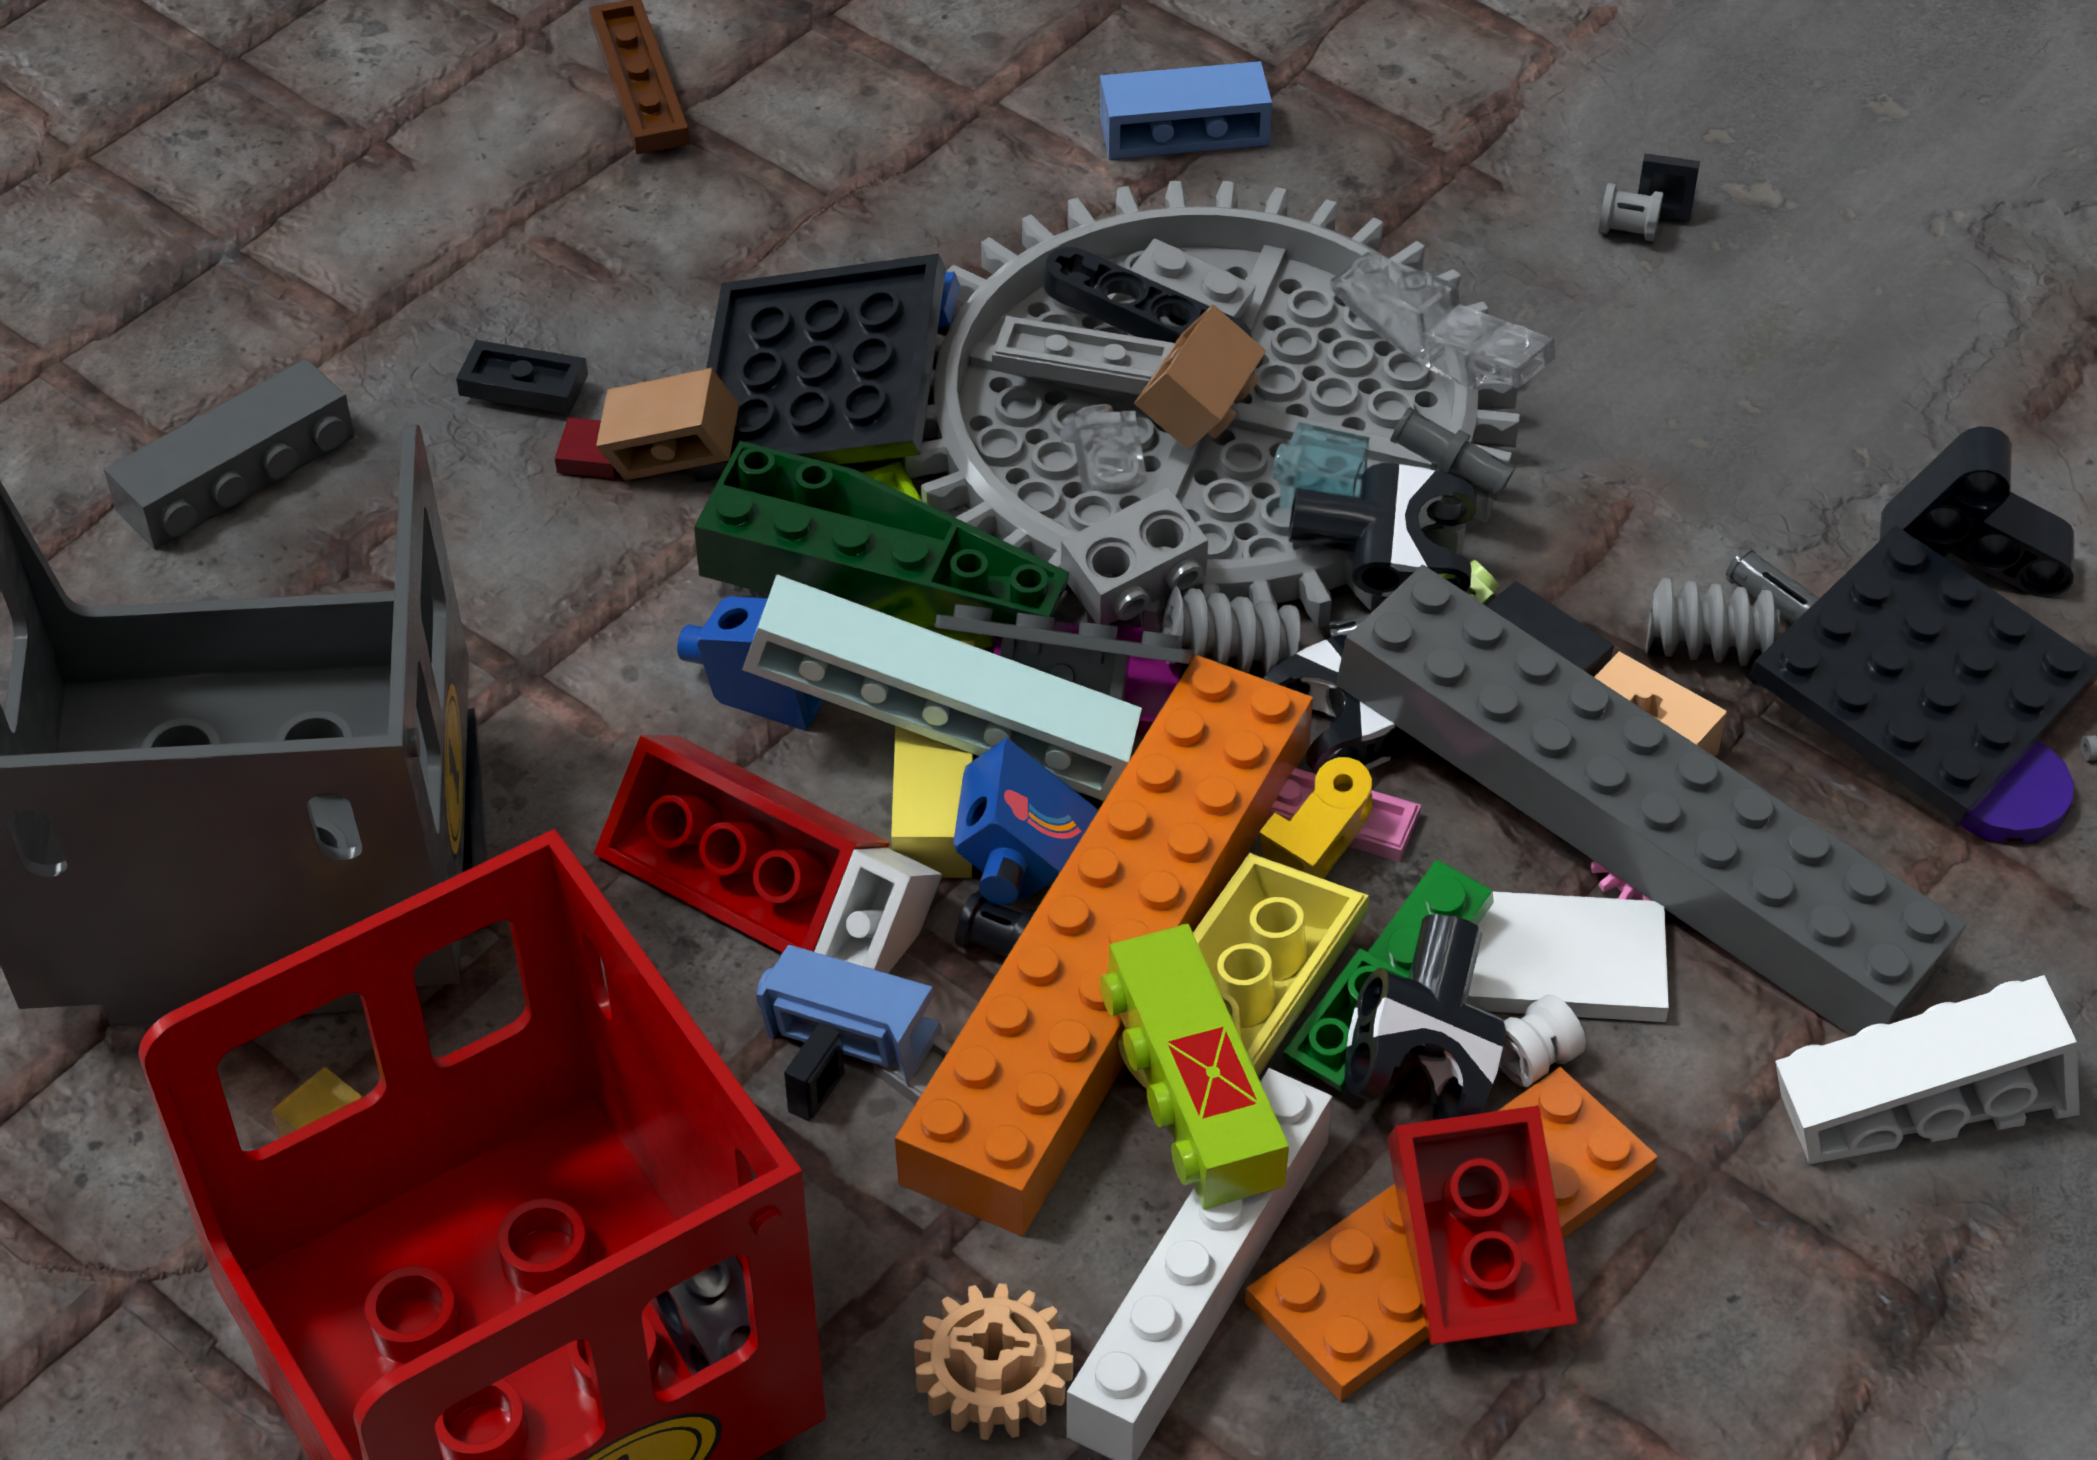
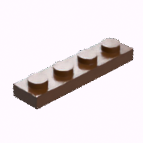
(639, 76)

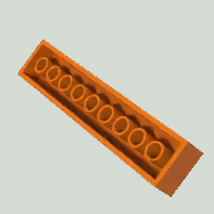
(1153, 859)

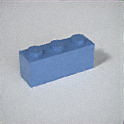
(1185, 110)

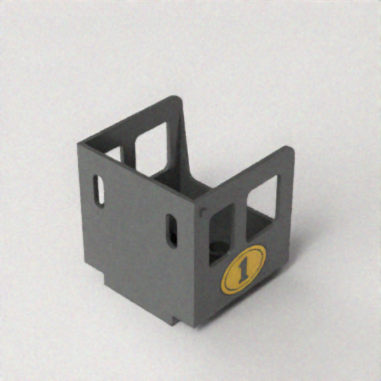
(224, 774)

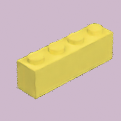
(927, 801)

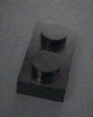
(522, 376)

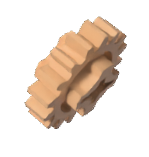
(993, 1361)

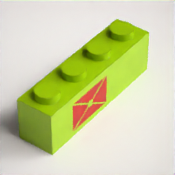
(1195, 1067)

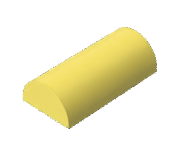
(1271, 948)

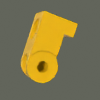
(1325, 820)

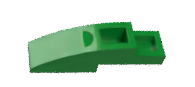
(1323, 1038)

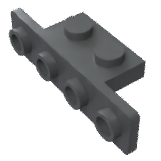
(1087, 658)

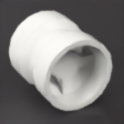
(1542, 1037)

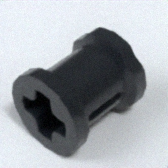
(990, 925)

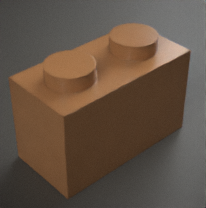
(1202, 378)
(668, 424)

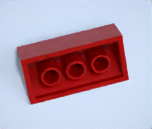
(729, 842)

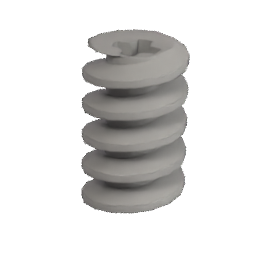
(1712, 621)
(1232, 628)

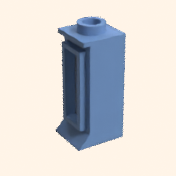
(870, 1008)

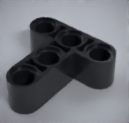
(1967, 510)

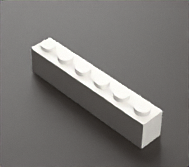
(1188, 1291)

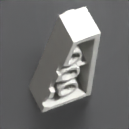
(1934, 1073)

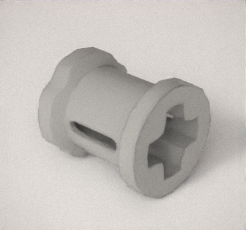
(1630, 212)

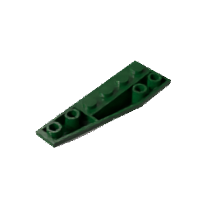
(860, 543)

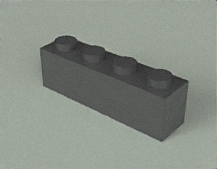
(229, 453)

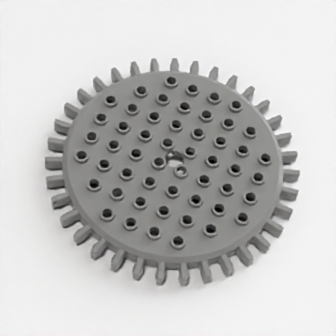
(1312, 340)

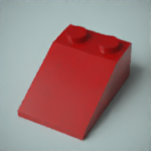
(1482, 1224)

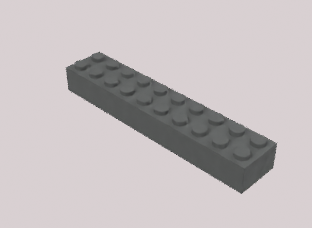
(1649, 804)

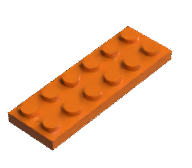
(1352, 1293)

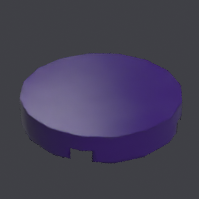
(2027, 801)

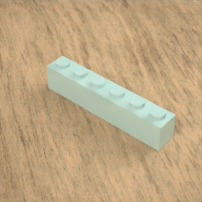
(940, 686)

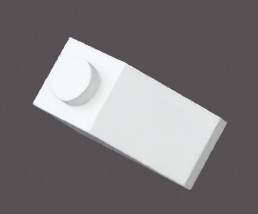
(878, 908)

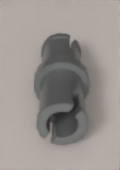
(1452, 453)

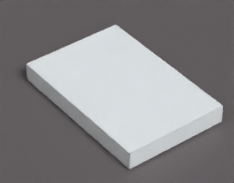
(1588, 951)

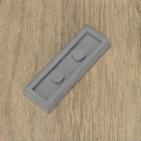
(1077, 355)

